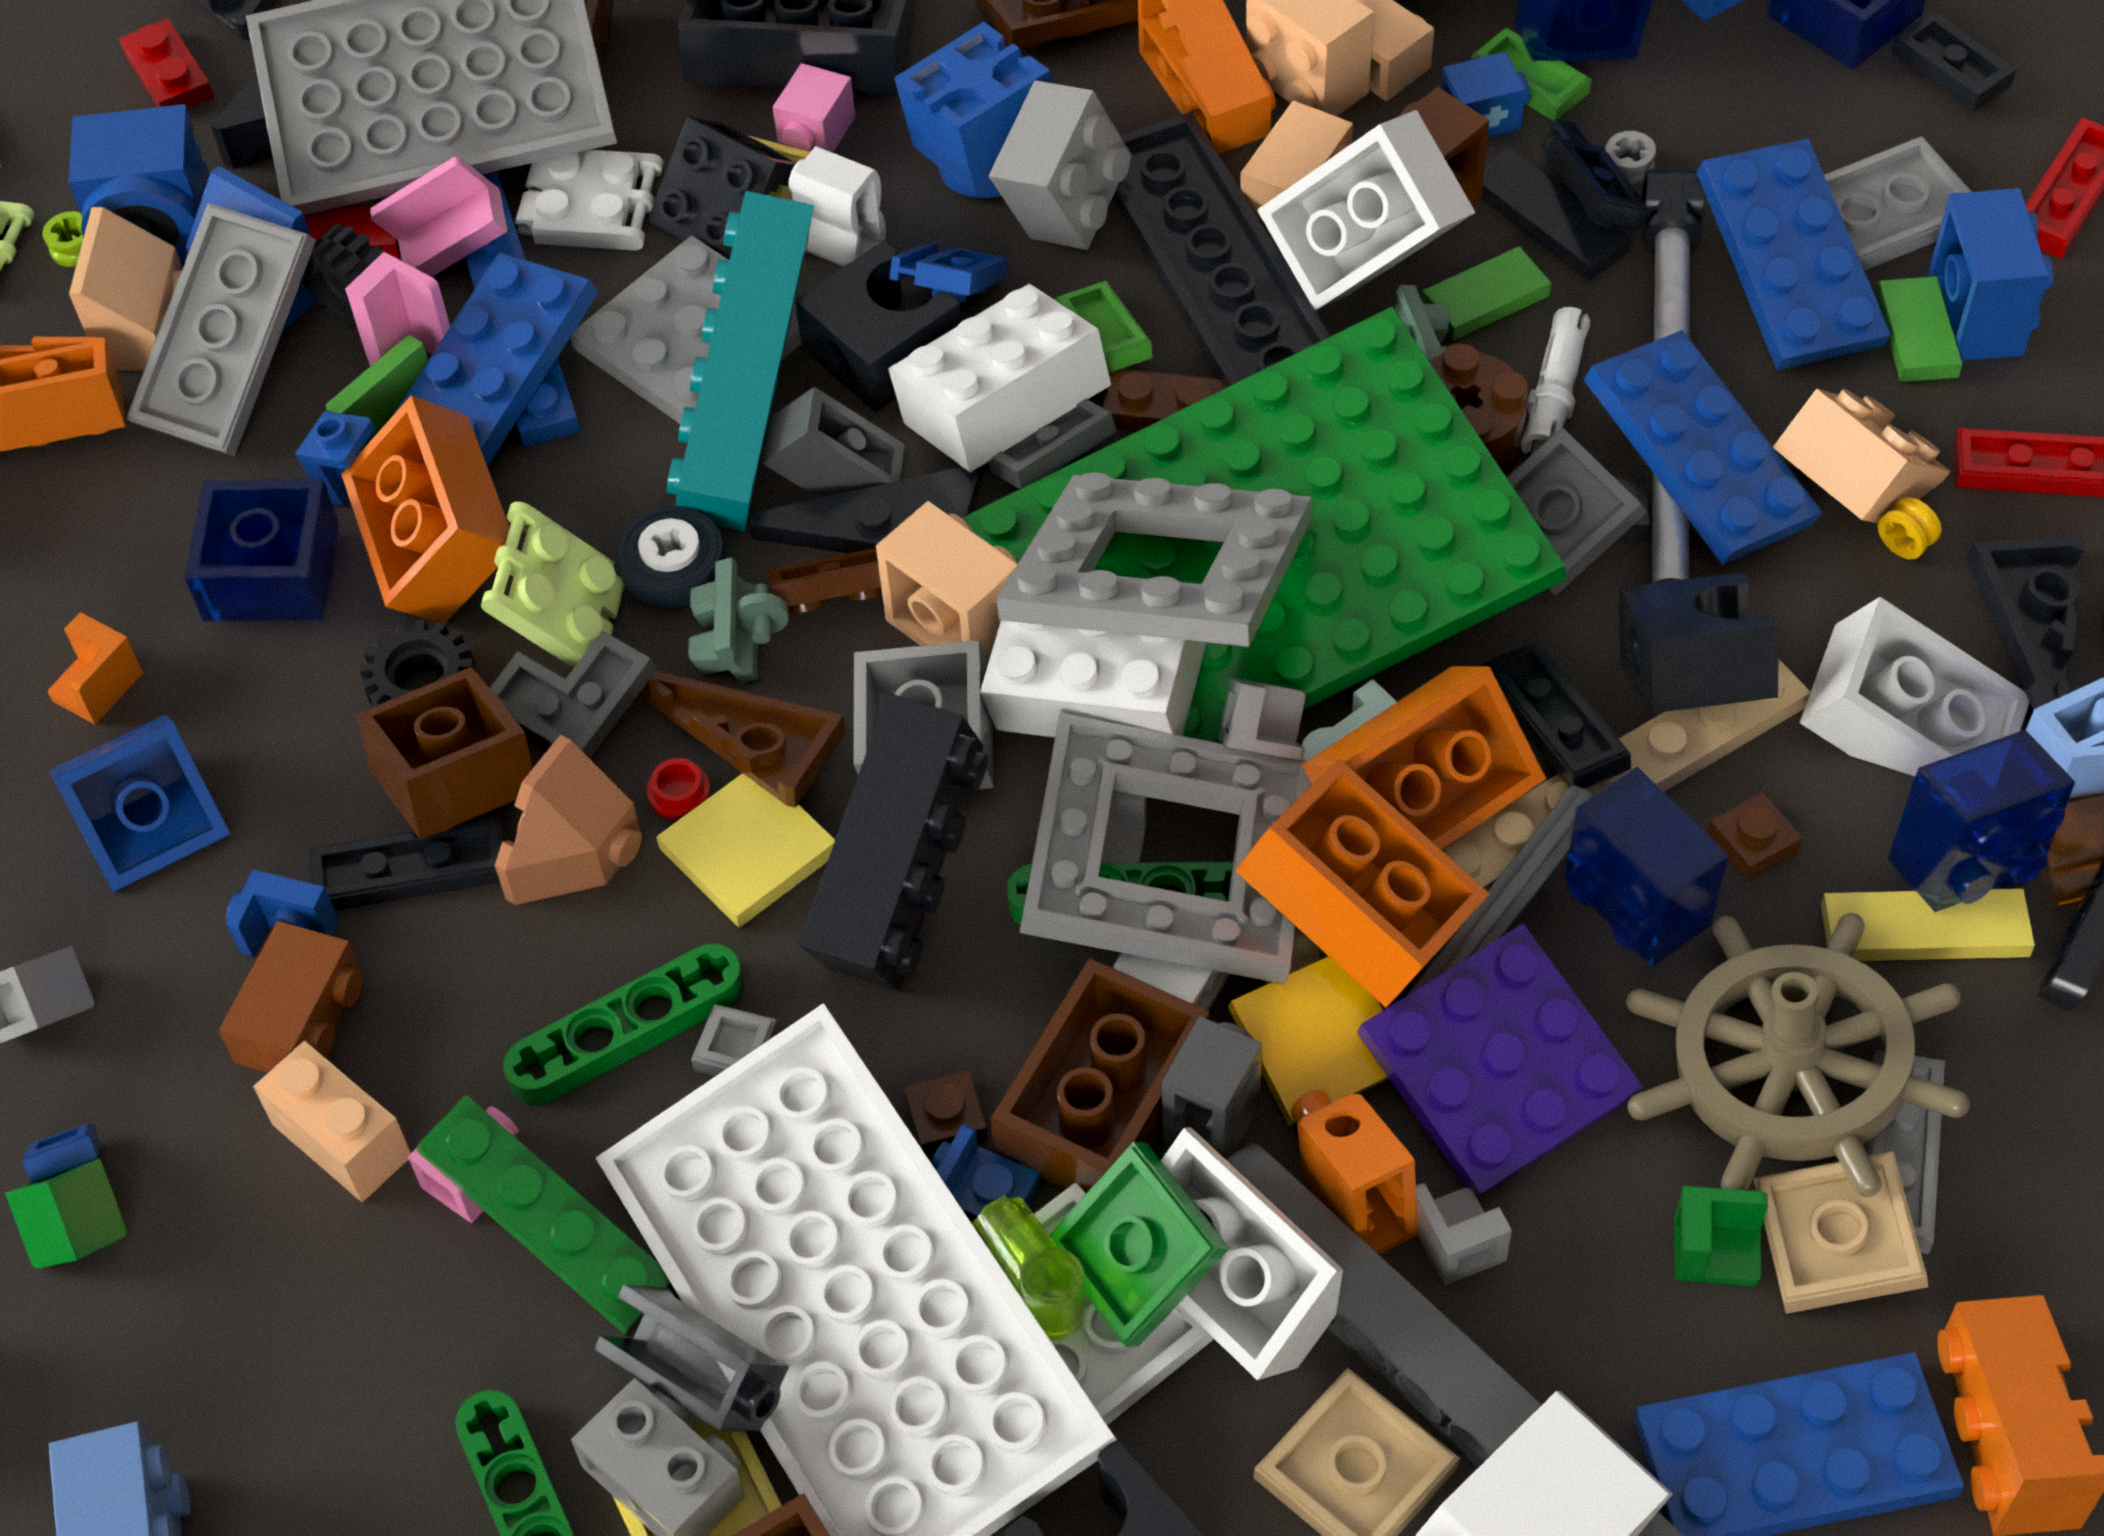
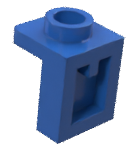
(333, 448)
(273, 899)
(980, 1175)

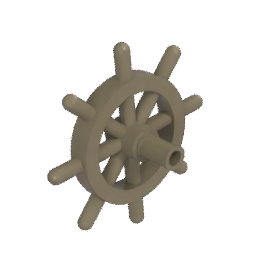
(1794, 1052)

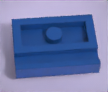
(951, 271)

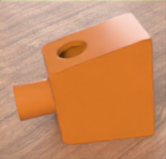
(1357, 1168)

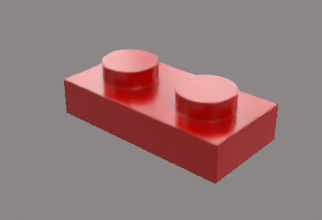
(166, 66)

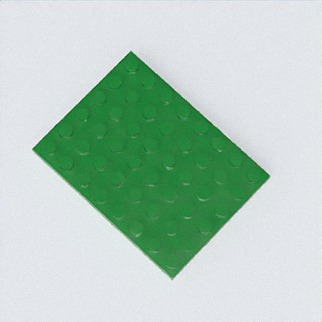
(1404, 531)

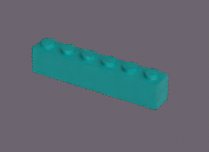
(743, 359)

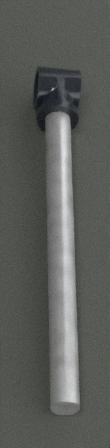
(1671, 233)

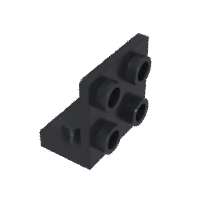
(710, 179)

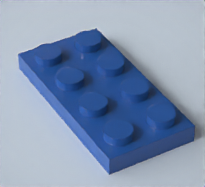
(1793, 254)
(503, 345)
(1702, 446)
(1800, 1450)

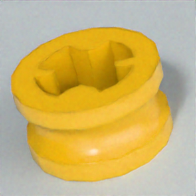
(1909, 528)

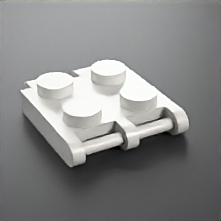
(587, 199)

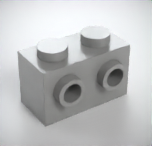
(660, 1464)

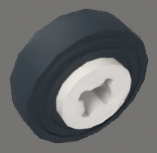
(691, 551)

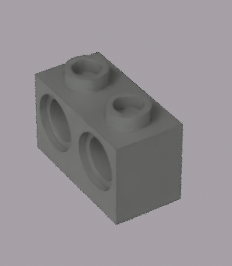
(1213, 1086)

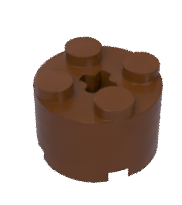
(1489, 397)

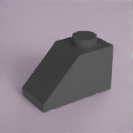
(830, 447)

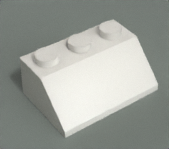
(1273, 1284)

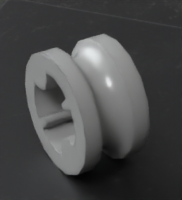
(1633, 145)

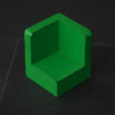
(67, 1215)
(1719, 1235)

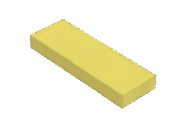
(1907, 928)

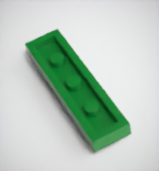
(541, 1210)

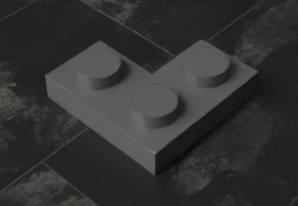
(581, 705)

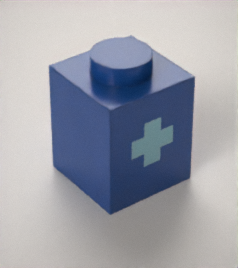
(1491, 89)

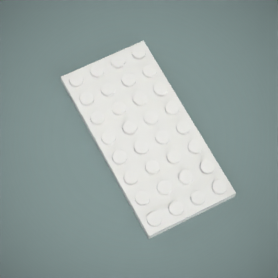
(834, 1247)

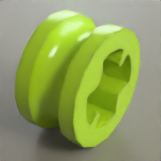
(59, 230)

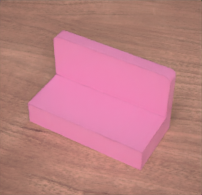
(442, 216)
(394, 302)

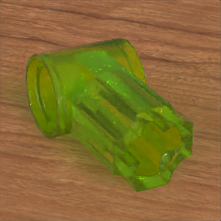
(1034, 1265)

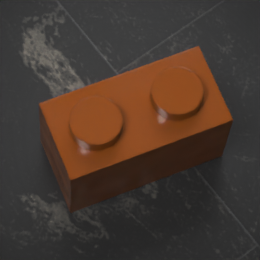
(291, 997)

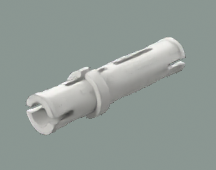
(1553, 396)

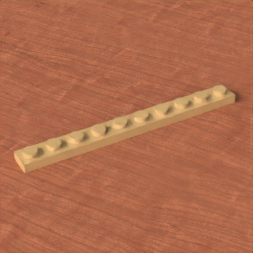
(1663, 748)

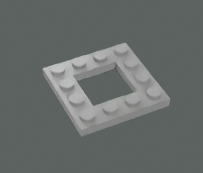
(1060, 589)
(1078, 907)

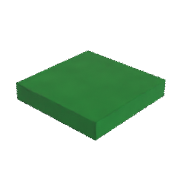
(1139, 1243)

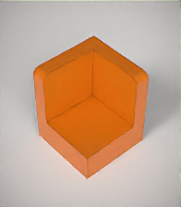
(99, 674)

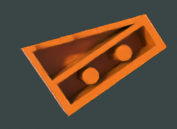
(1206, 69)
(58, 391)
(2018, 1416)

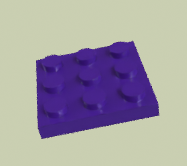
(1499, 1060)

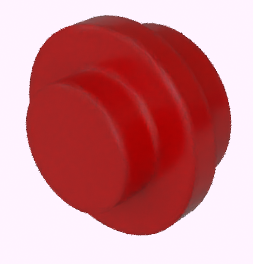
(677, 788)

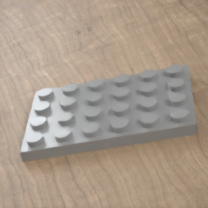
(394, 88)

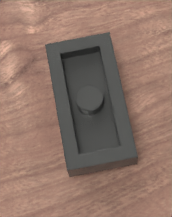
(1054, 445)

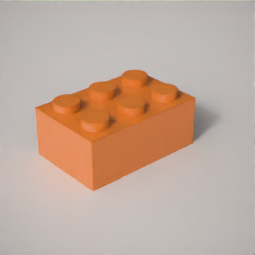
(426, 510)
(1441, 754)
(1361, 882)

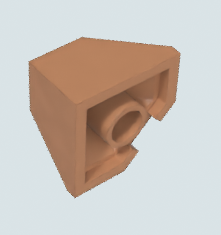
(570, 830)

